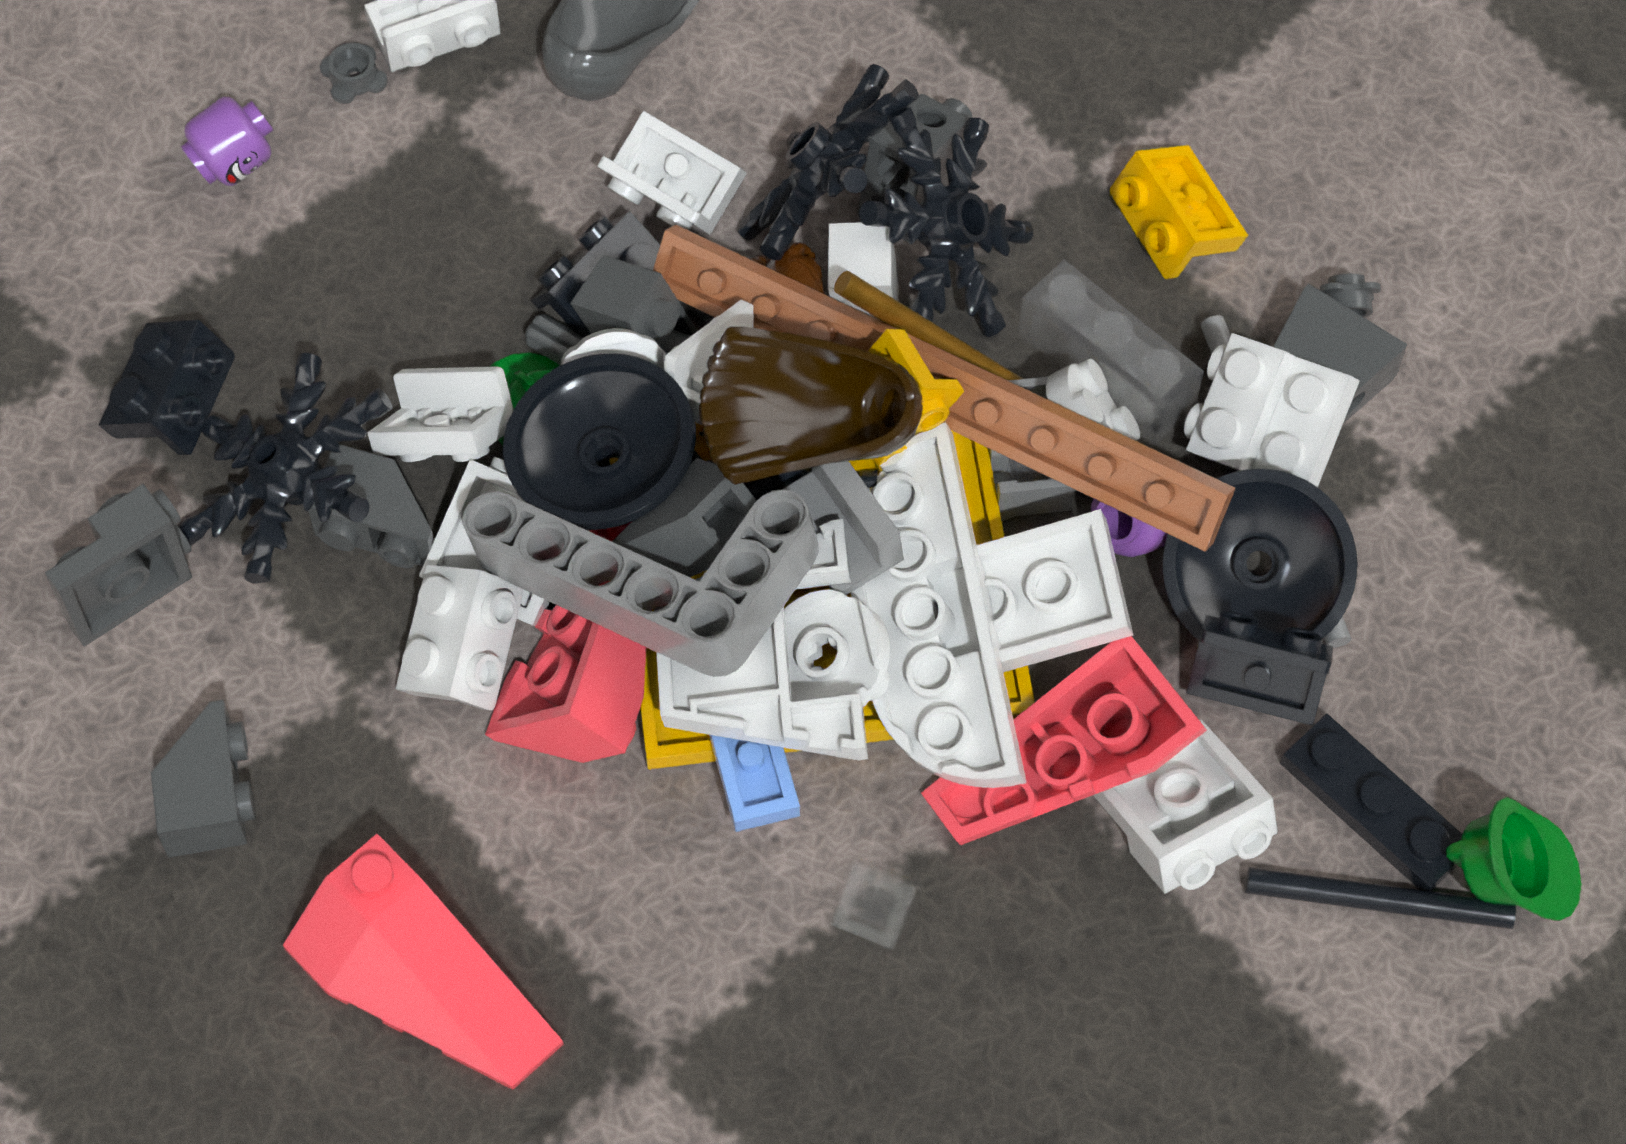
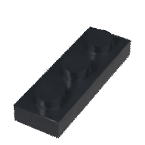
(1373, 802)

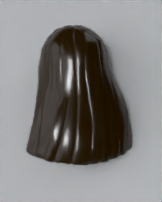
(801, 403)

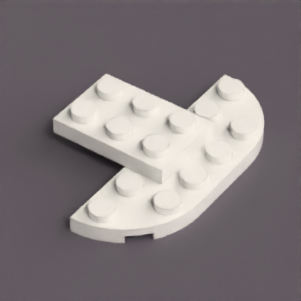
(975, 611)

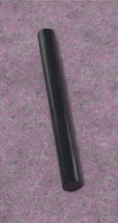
(1378, 898)

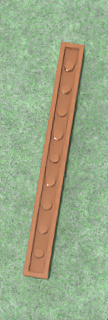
(989, 410)

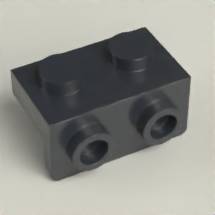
(620, 239)
(169, 384)
(1260, 667)

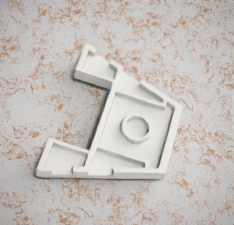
(757, 697)

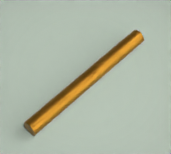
(901, 317)

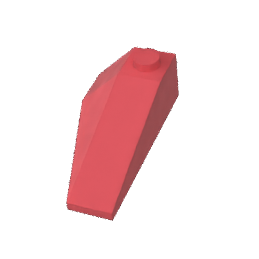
(575, 691)
(1080, 738)
(401, 955)

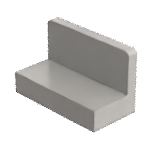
(872, 539)

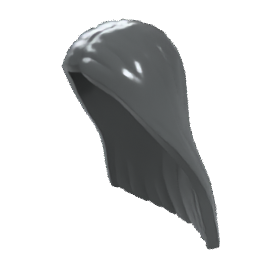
(599, 43)

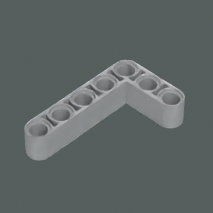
(640, 584)

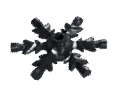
(826, 161)
(947, 220)
(285, 468)

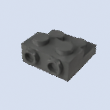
(127, 567)

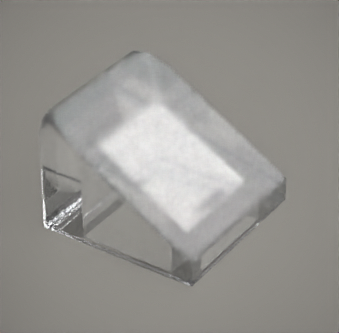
(876, 902)

